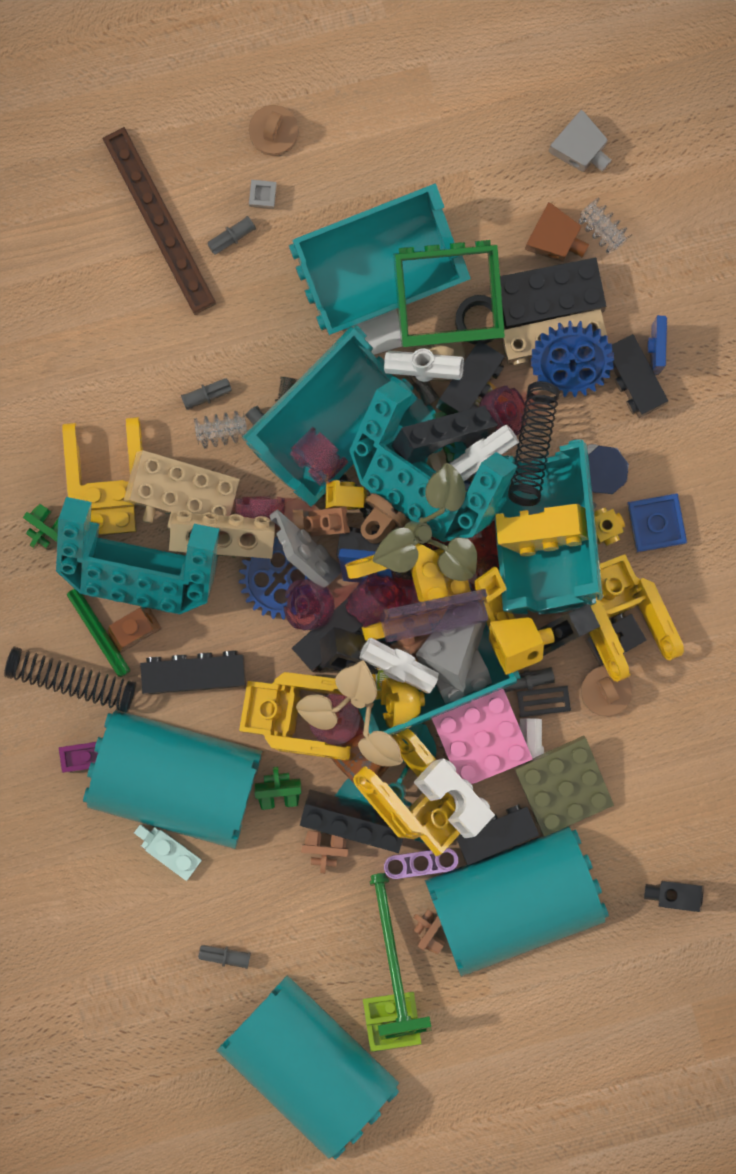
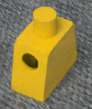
(518, 642)

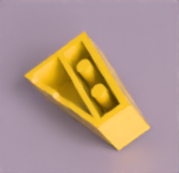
(543, 530)

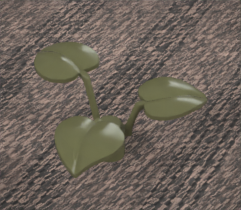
(398, 548)

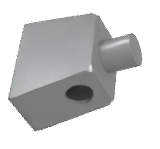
(581, 144)

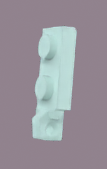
(168, 851)

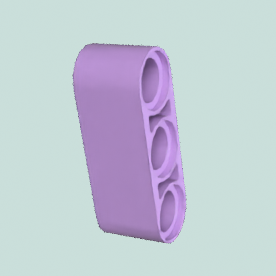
(410, 871)

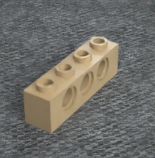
(234, 542)

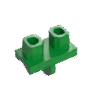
(37, 519)
(276, 786)

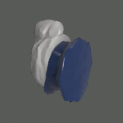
(607, 469)

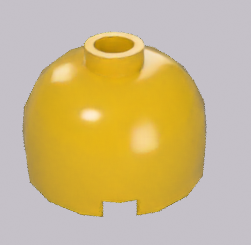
(401, 701)

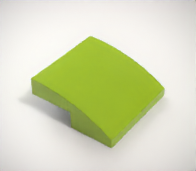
(383, 1011)

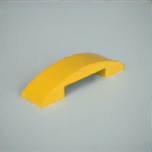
(493, 603)

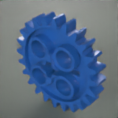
(573, 358)
(256, 592)

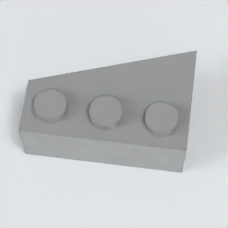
(451, 653)

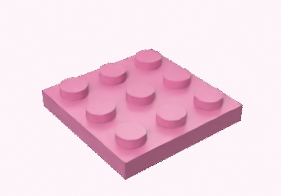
(482, 737)

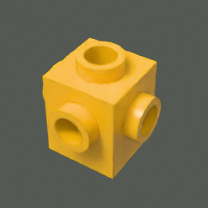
(616, 522)

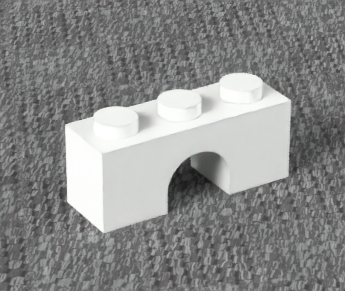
(471, 811)

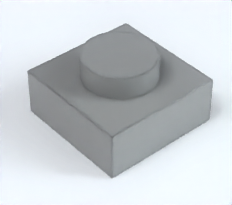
(262, 194)

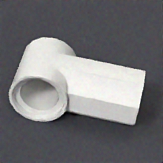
(532, 734)

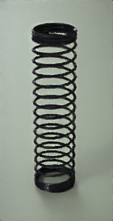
(539, 399)
(12, 665)

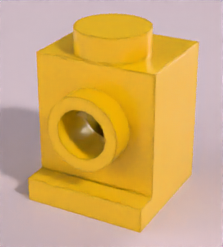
(345, 495)

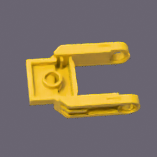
(107, 497)
(427, 578)
(621, 593)
(273, 713)
(424, 817)

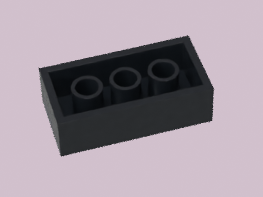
(551, 293)

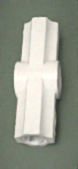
(411, 364)
(499, 442)
(399, 665)

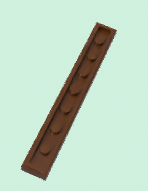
(159, 221)

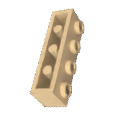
(521, 340)

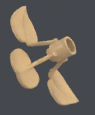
(360, 688)

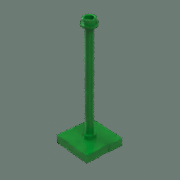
(404, 1024)

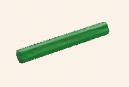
(98, 633)

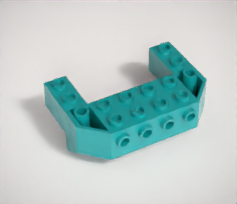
(405, 483)
(130, 571)

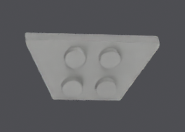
(304, 552)

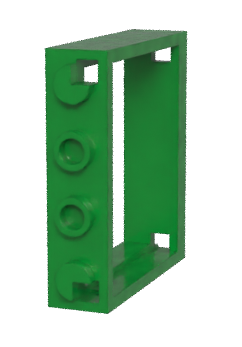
(455, 249)

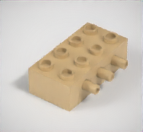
(177, 486)

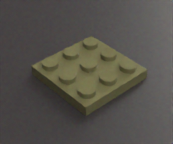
(564, 786)

